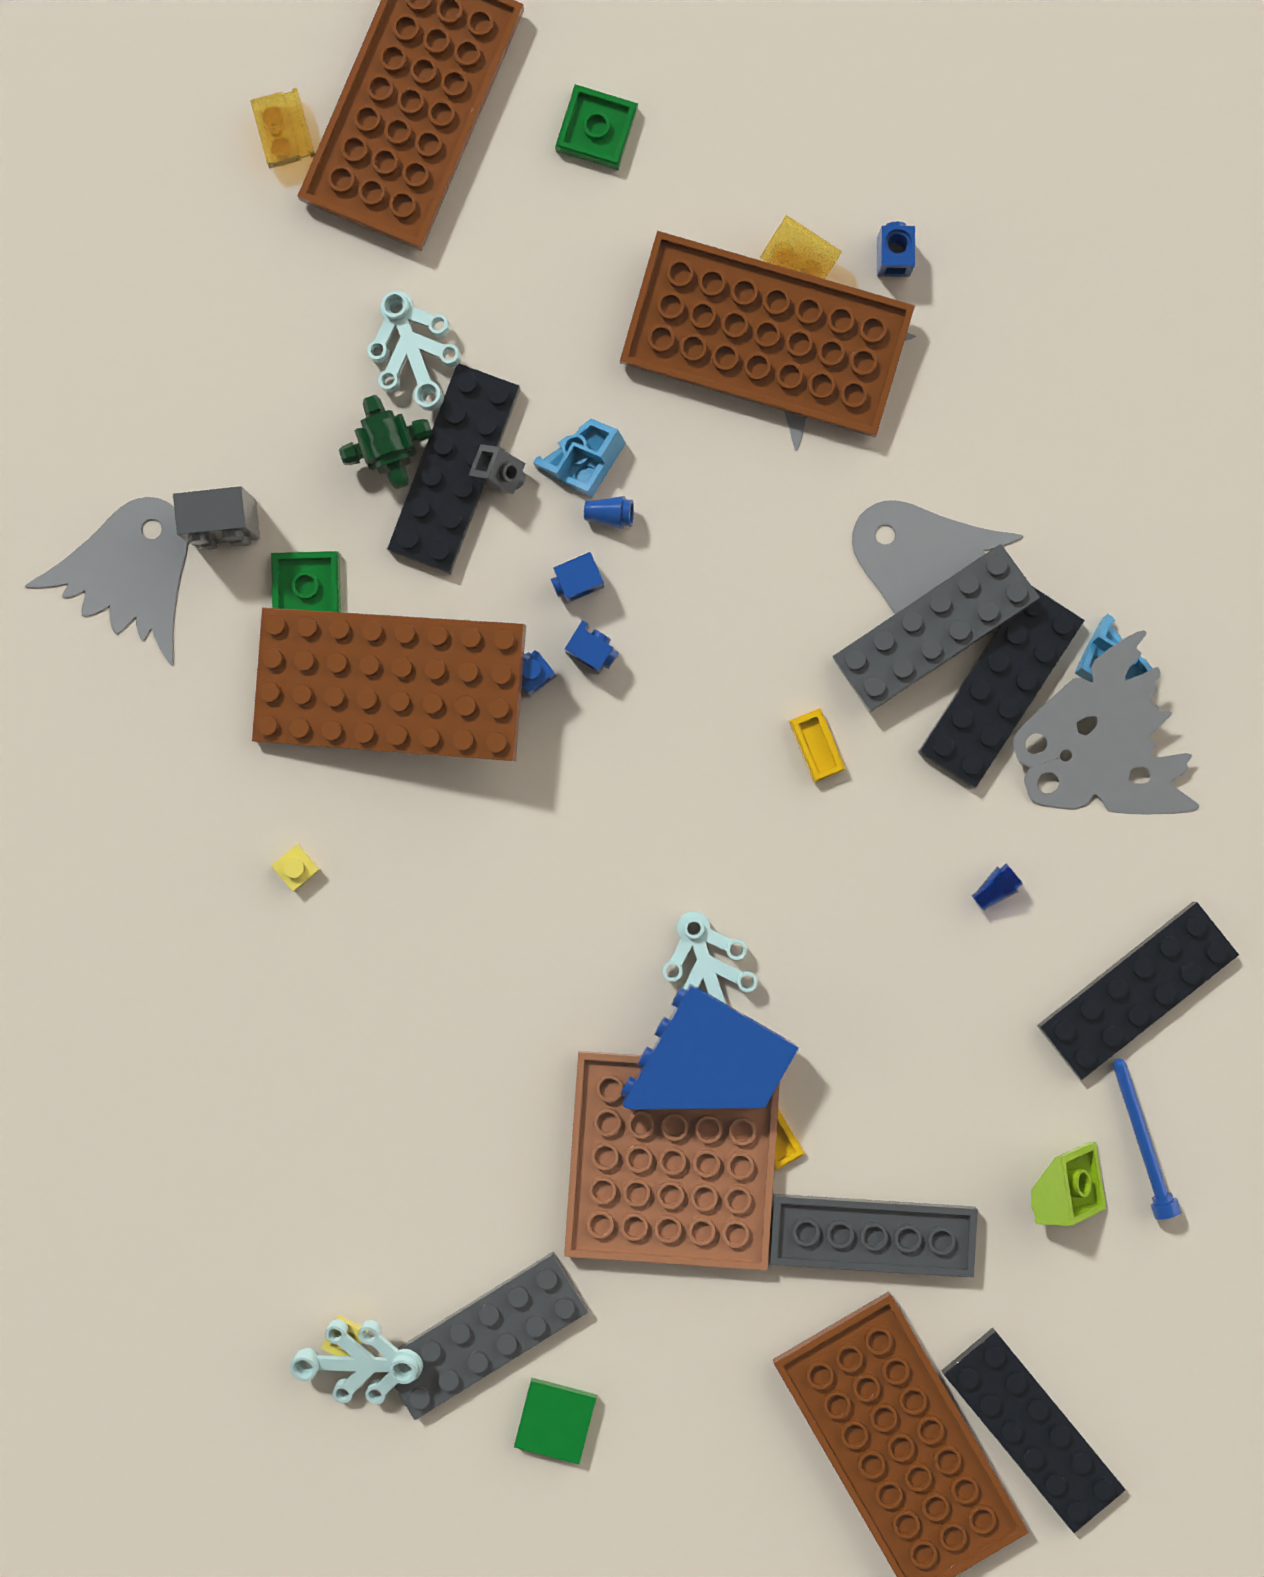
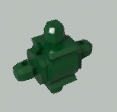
(385, 442)

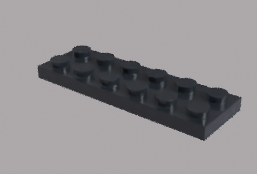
(442, 491)
(1000, 689)
(1138, 990)
(1033, 1430)

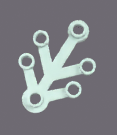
(410, 345)
(706, 966)
(359, 1361)

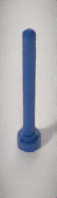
(1163, 1204)

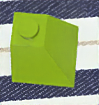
(1069, 1188)

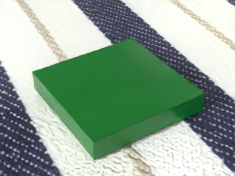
(596, 127)
(306, 581)
(555, 1420)

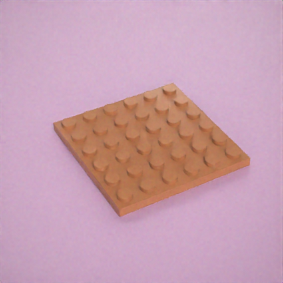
(667, 1179)

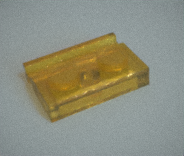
(282, 128)
(800, 250)

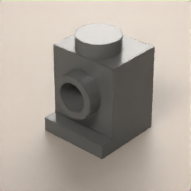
(504, 471)

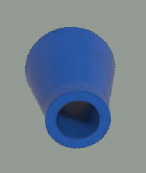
(611, 511)

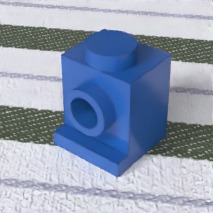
(591, 648)
(535, 672)

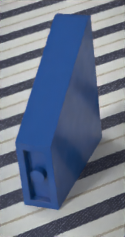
(708, 1059)

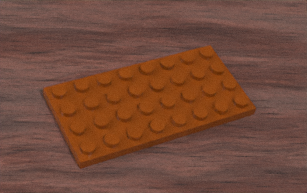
(409, 113)
(766, 334)
(389, 683)
(899, 1443)

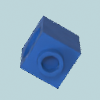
(896, 264)
(577, 578)

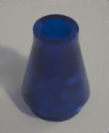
(997, 887)

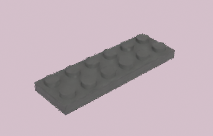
(935, 628)
(873, 1235)
(490, 1333)

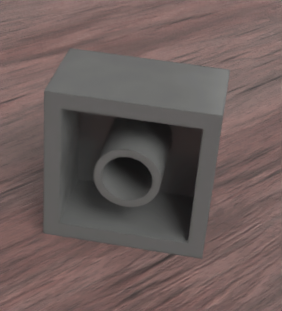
(216, 517)

